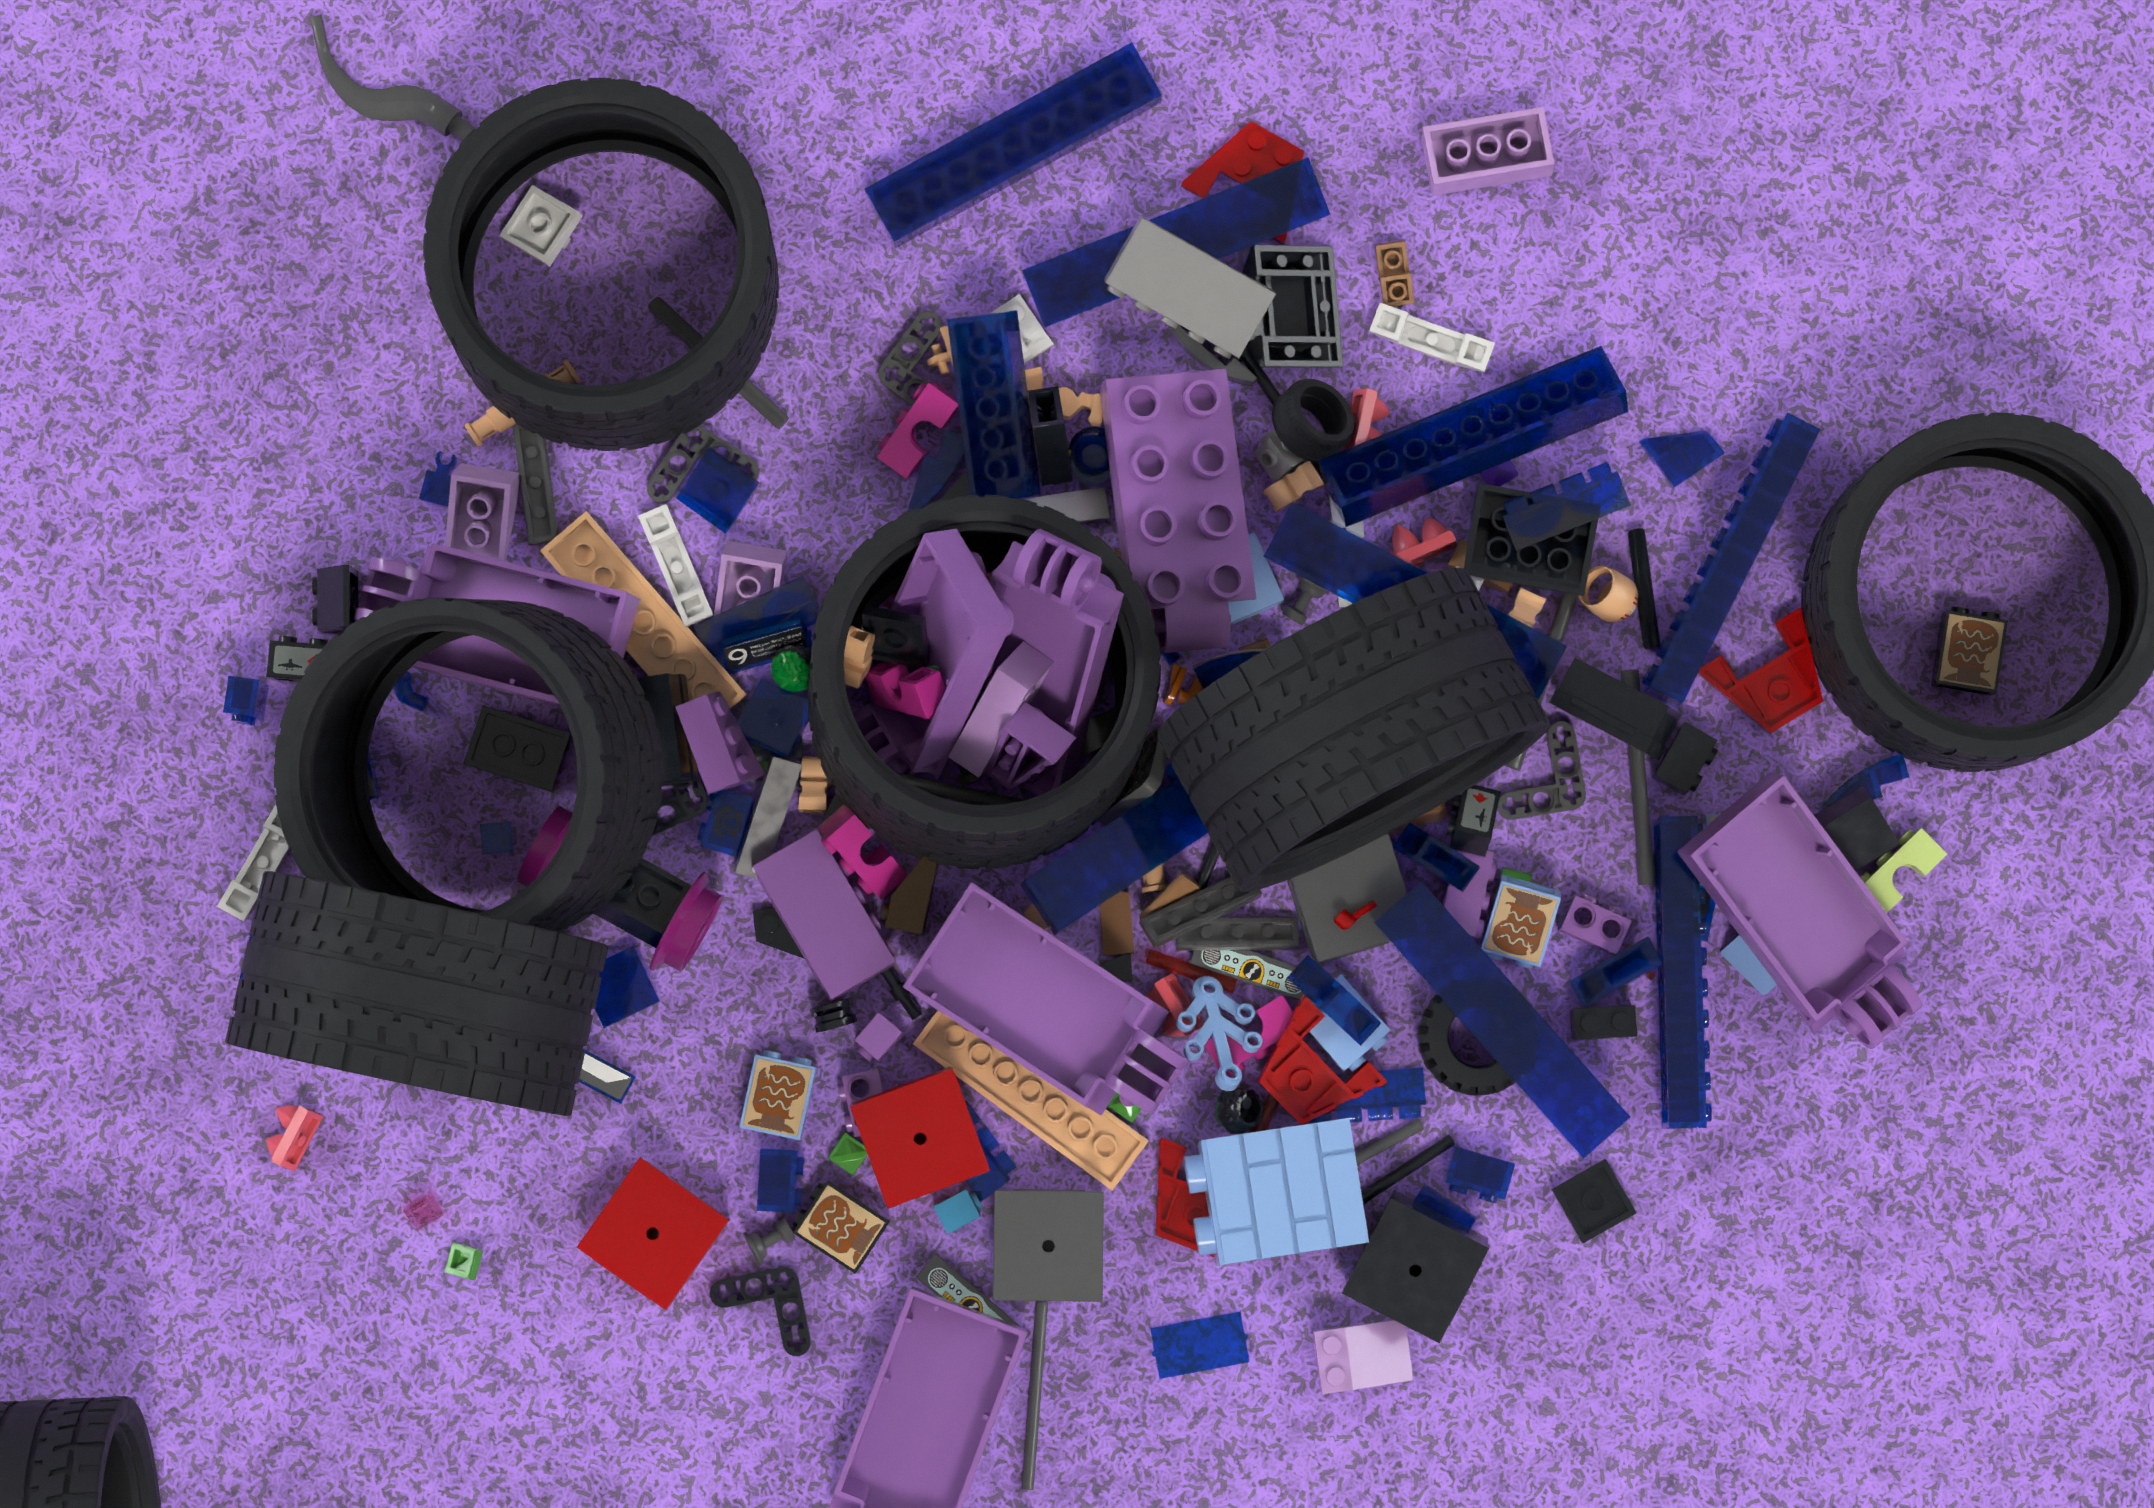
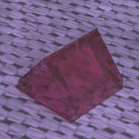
(423, 1210)

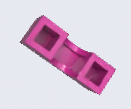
(901, 448)
(905, 692)
(877, 869)
(1273, 1018)

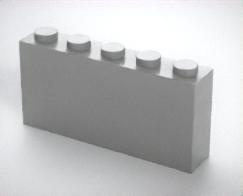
(1188, 288)

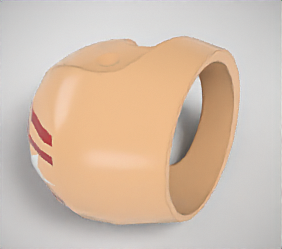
(1616, 599)

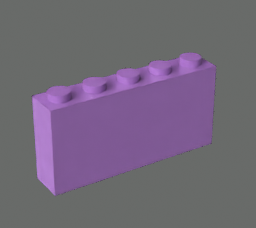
(824, 915)

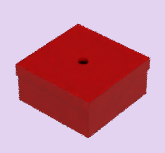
(919, 1137)
(653, 1233)

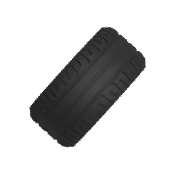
(1326, 406)

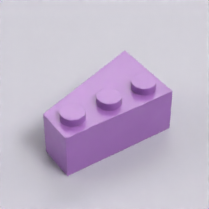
(718, 743)
(1027, 746)
(1467, 905)

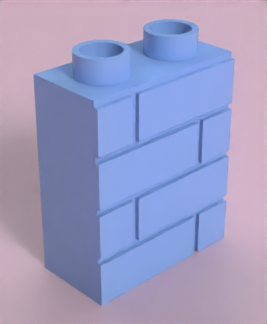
(1278, 1192)

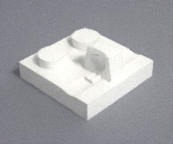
(541, 225)
(1033, 336)

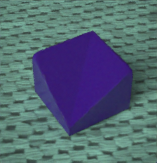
(1500, 474)

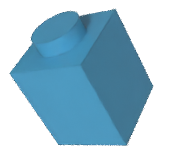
(958, 1210)

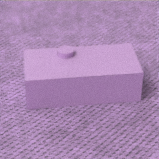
(1487, 151)
(1012, 684)

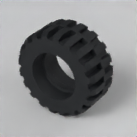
(1445, 1065)

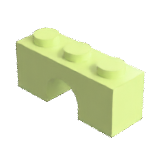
(1915, 851)

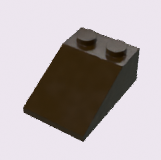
(911, 900)

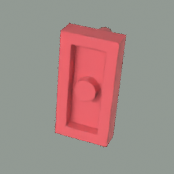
(1366, 408)
(1435, 541)
(1171, 996)
(300, 1128)

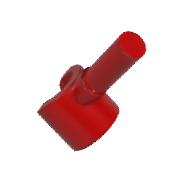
(1346, 920)

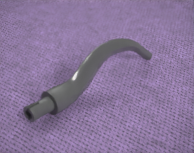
(390, 103)

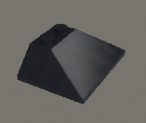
(1303, 317)

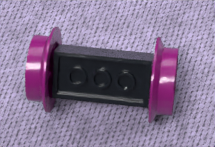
(648, 905)

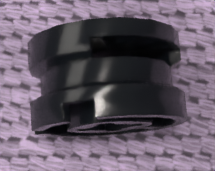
(834, 1018)

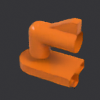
(1176, 678)

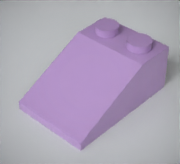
(481, 510)
(747, 573)
(1362, 1356)

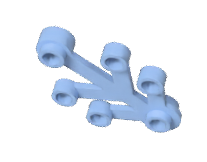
(1218, 1027)

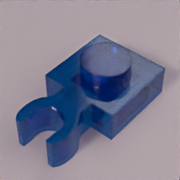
(437, 484)

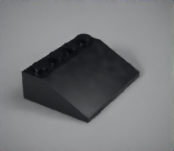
(1551, 564)

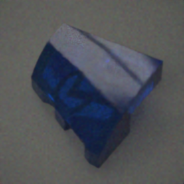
(1682, 454)

